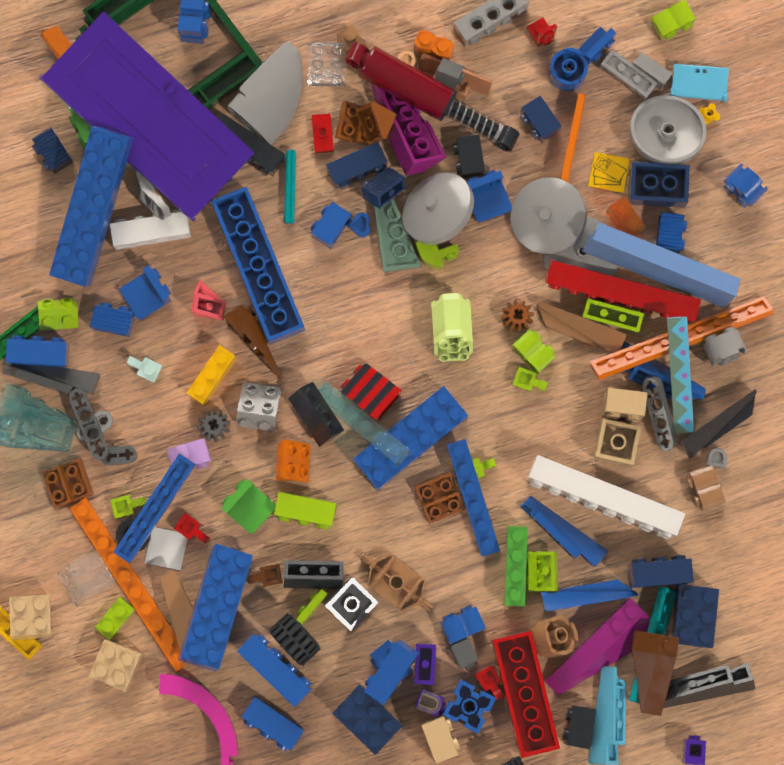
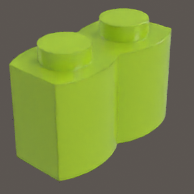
(673, 20)
(534, 351)

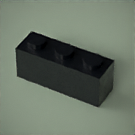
(316, 414)
(313, 574)

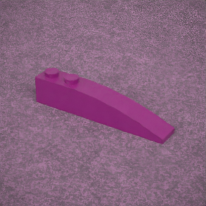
(410, 135)
(601, 648)

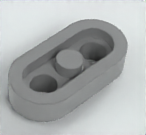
(94, 432)

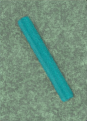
(290, 177)

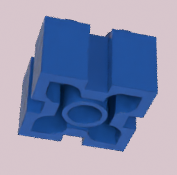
(192, 21)
(473, 718)

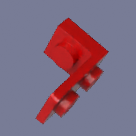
(542, 32)

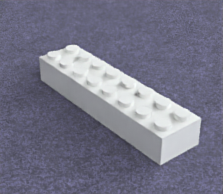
(605, 497)

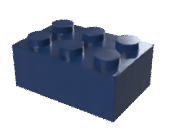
(658, 184)
(660, 572)
(695, 615)
(367, 719)

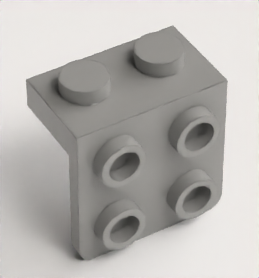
(258, 406)

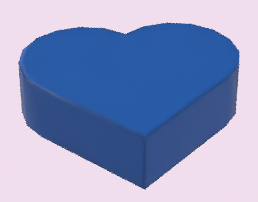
(360, 225)

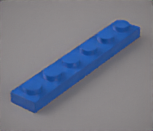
(473, 497)
(154, 508)

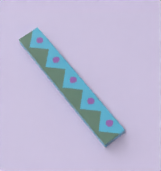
(680, 374)

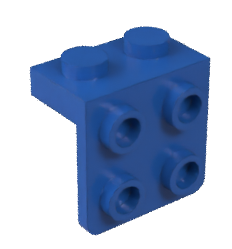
(489, 196)
(146, 293)

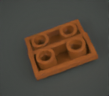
(349, 126)
(67, 483)
(439, 497)

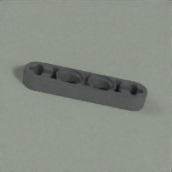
(663, 413)
(87, 425)

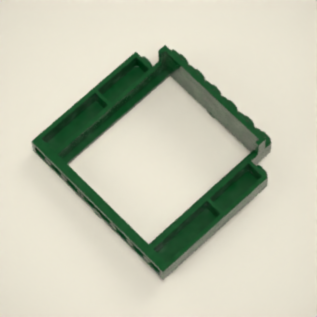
(216, 85)

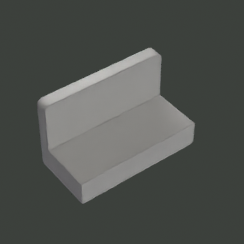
(653, 70)

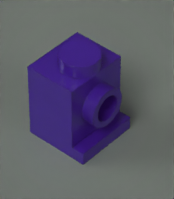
(698, 757)

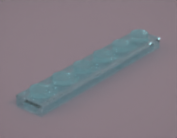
(364, 425)

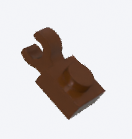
(269, 576)

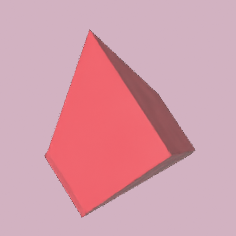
(207, 303)

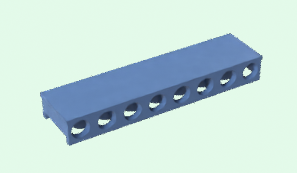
(662, 265)

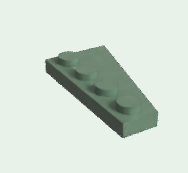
(394, 242)

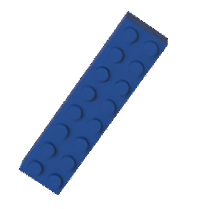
(91, 206)
(258, 265)

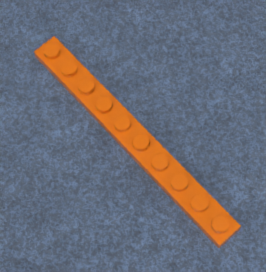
(697, 332)
(128, 581)

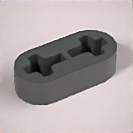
(119, 460)

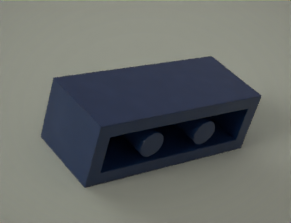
(357, 165)

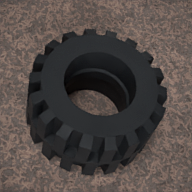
(294, 639)

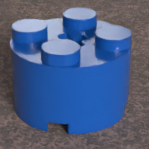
(578, 67)
(744, 185)

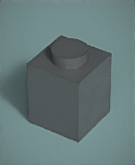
(450, 73)
(464, 654)

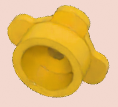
(709, 109)

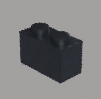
(470, 156)
(579, 726)

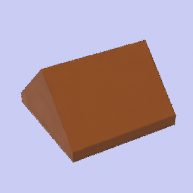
(375, 121)

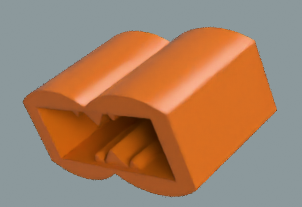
(436, 47)

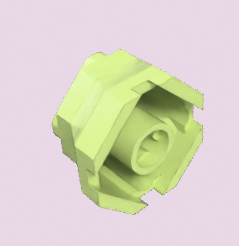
(452, 327)

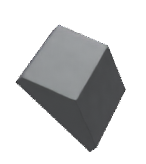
(351, 603)

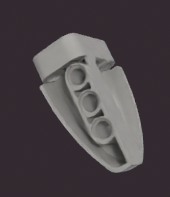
(271, 95)

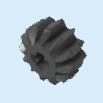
(207, 428)

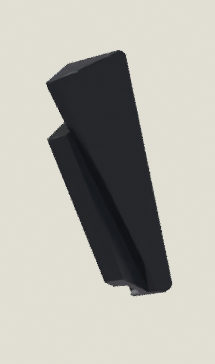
(719, 425)

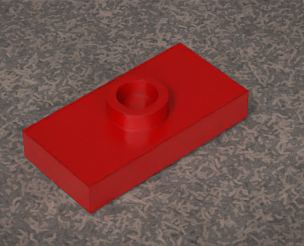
(322, 133)

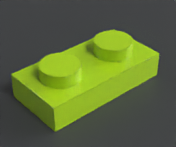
(316, 599)
(114, 618)

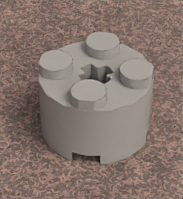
(725, 347)

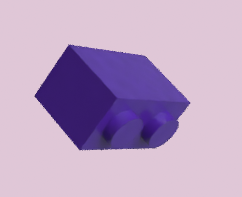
(425, 664)

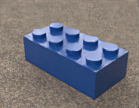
(274, 669)

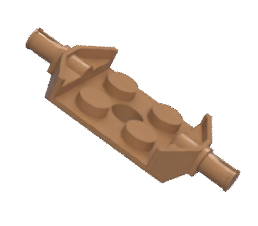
(380, 579)

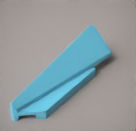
(610, 719)

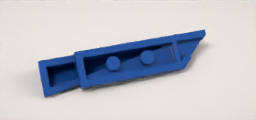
(658, 369)
(564, 533)
(586, 595)

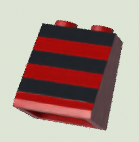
(370, 391)

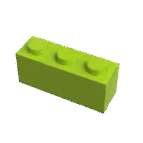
(613, 314)
(305, 510)

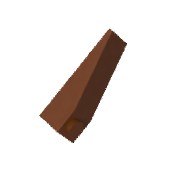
(244, 324)
(654, 665)

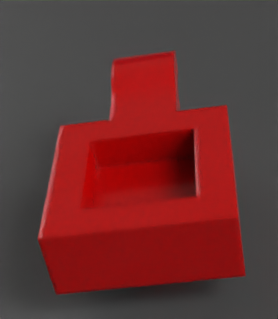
(190, 527)
(488, 680)

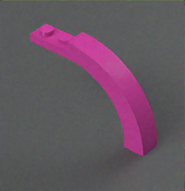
(213, 708)

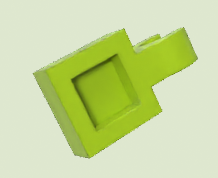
(527, 379)
(480, 467)
(124, 506)

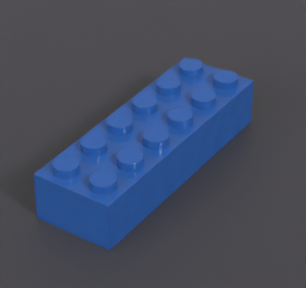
(418, 432)
(215, 607)

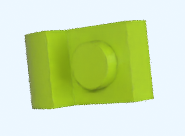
(433, 257)

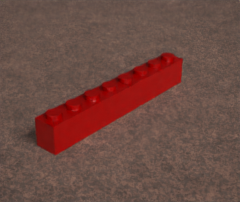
(621, 290)

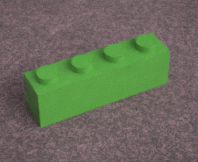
(515, 566)

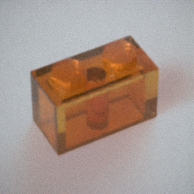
(625, 217)

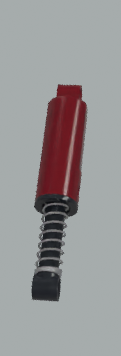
(424, 92)

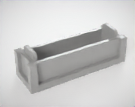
(628, 74)

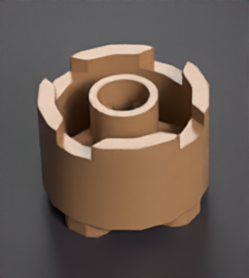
(554, 637)

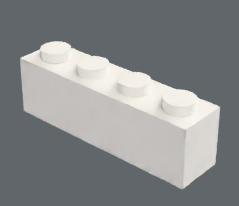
(149, 230)

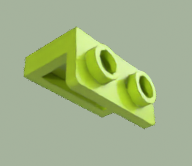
(57, 314)
(542, 571)

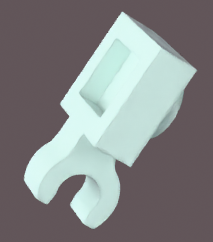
(147, 369)

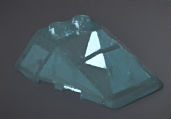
(32, 424)

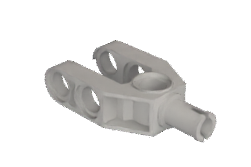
(148, 197)

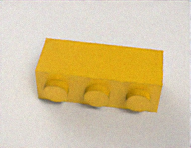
(211, 375)

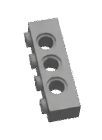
(471, 36)

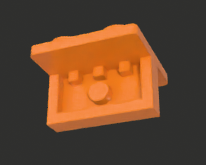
(293, 461)

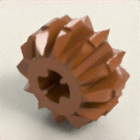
(519, 309)

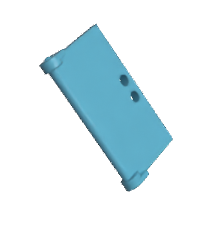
(698, 84)

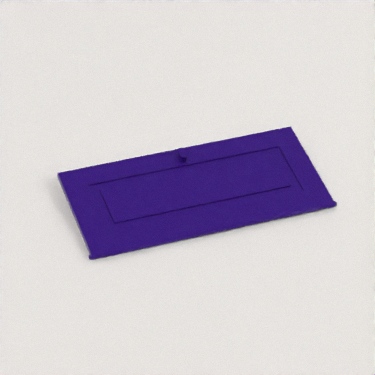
(127, 91)

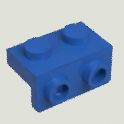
(597, 43)

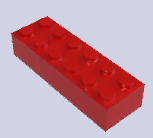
(525, 694)

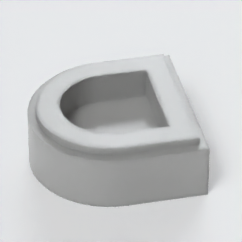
(717, 458)

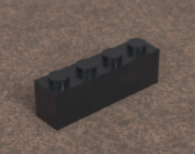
(266, 156)

